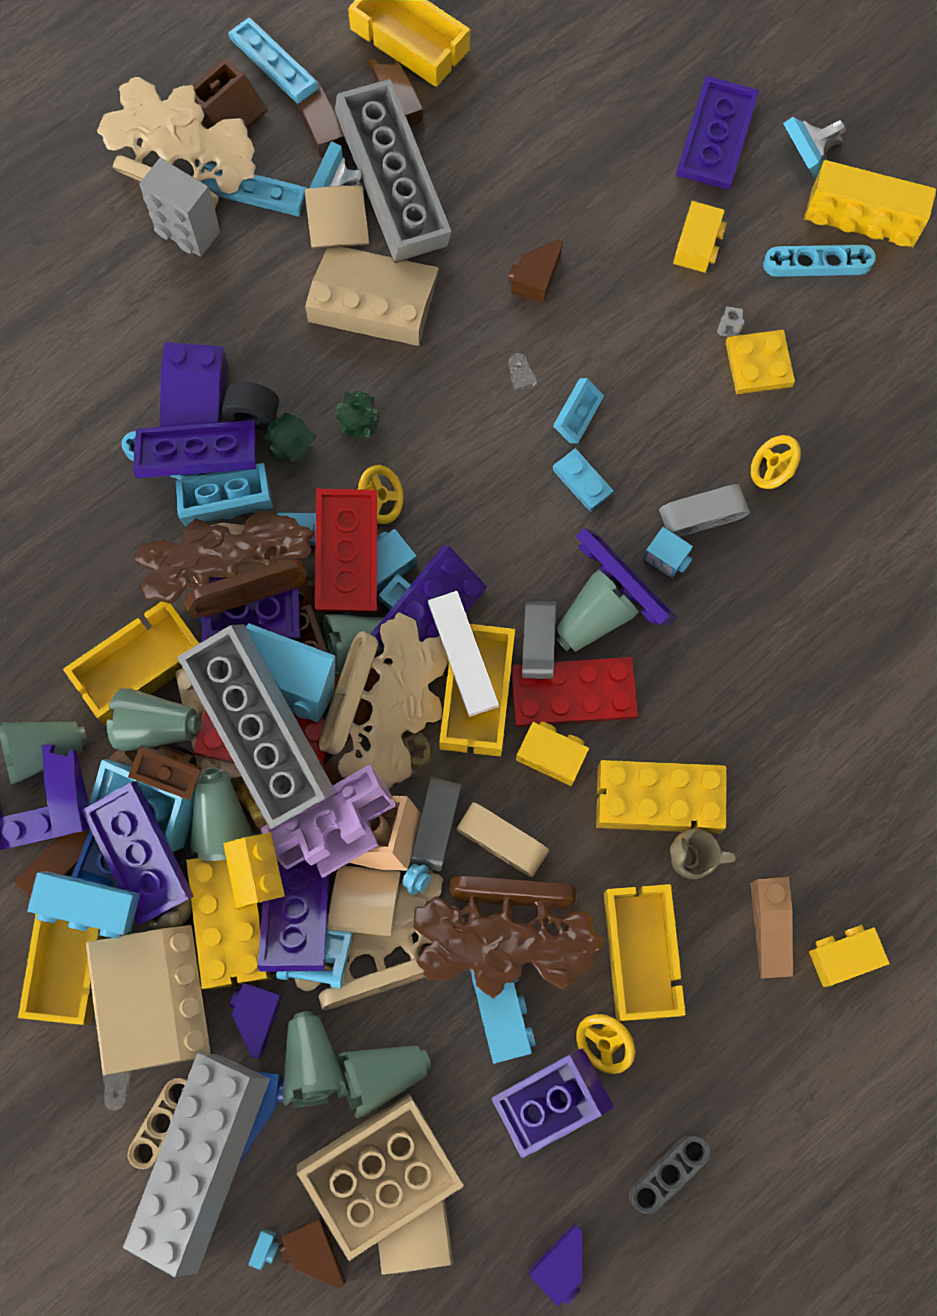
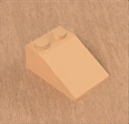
(395, 837)

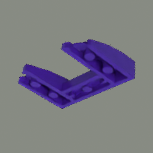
(65, 801)

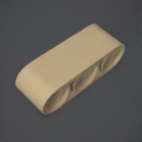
(502, 839)
(148, 1132)

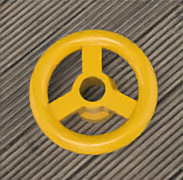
(780, 466)
(383, 495)
(607, 1040)

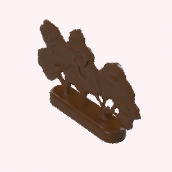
(217, 552)
(497, 944)

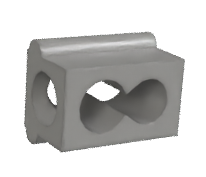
(728, 326)

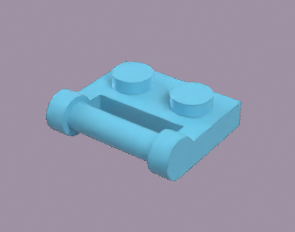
(337, 952)

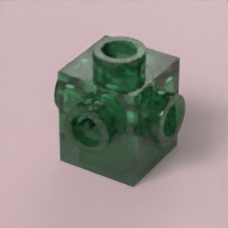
(357, 414)
(288, 437)

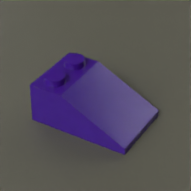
(192, 384)
(274, 613)
(552, 1103)

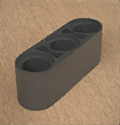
(539, 639)
(436, 823)
(685, 1170)

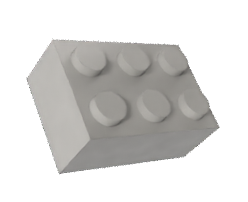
(180, 207)

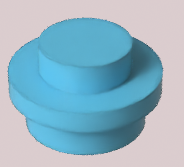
(417, 879)

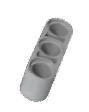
(704, 510)

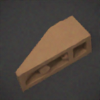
(773, 926)

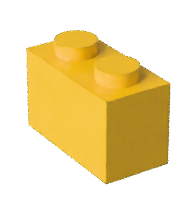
(699, 236)
(552, 753)
(253, 869)
(848, 956)

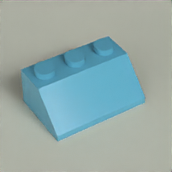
(223, 495)
(299, 670)

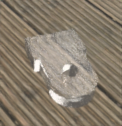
(521, 377)
(116, 1082)

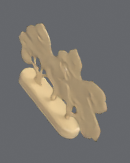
(175, 133)
(398, 699)
(380, 946)

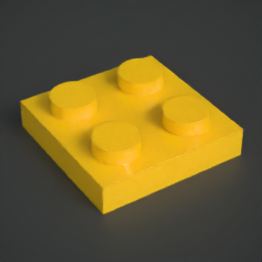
(760, 361)

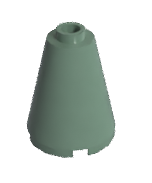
(594, 613)
(340, 631)
(149, 721)
(24, 742)
(216, 815)
(310, 1064)
(381, 1074)

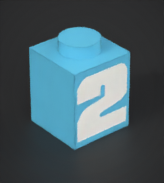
(668, 553)

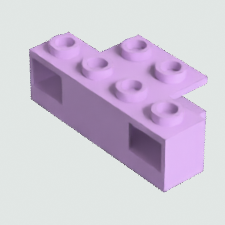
(336, 827)

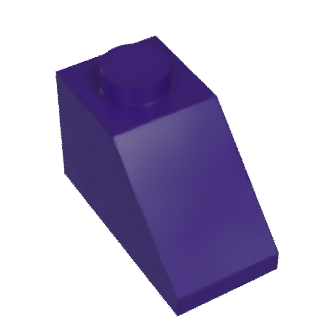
(255, 1016)
(561, 1267)

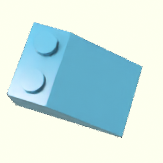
(171, 811)

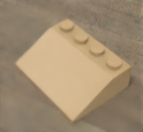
(371, 294)
(147, 999)
(378, 1176)

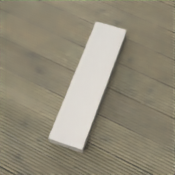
(463, 654)

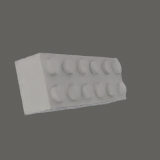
(392, 170)
(256, 725)
(196, 1164)

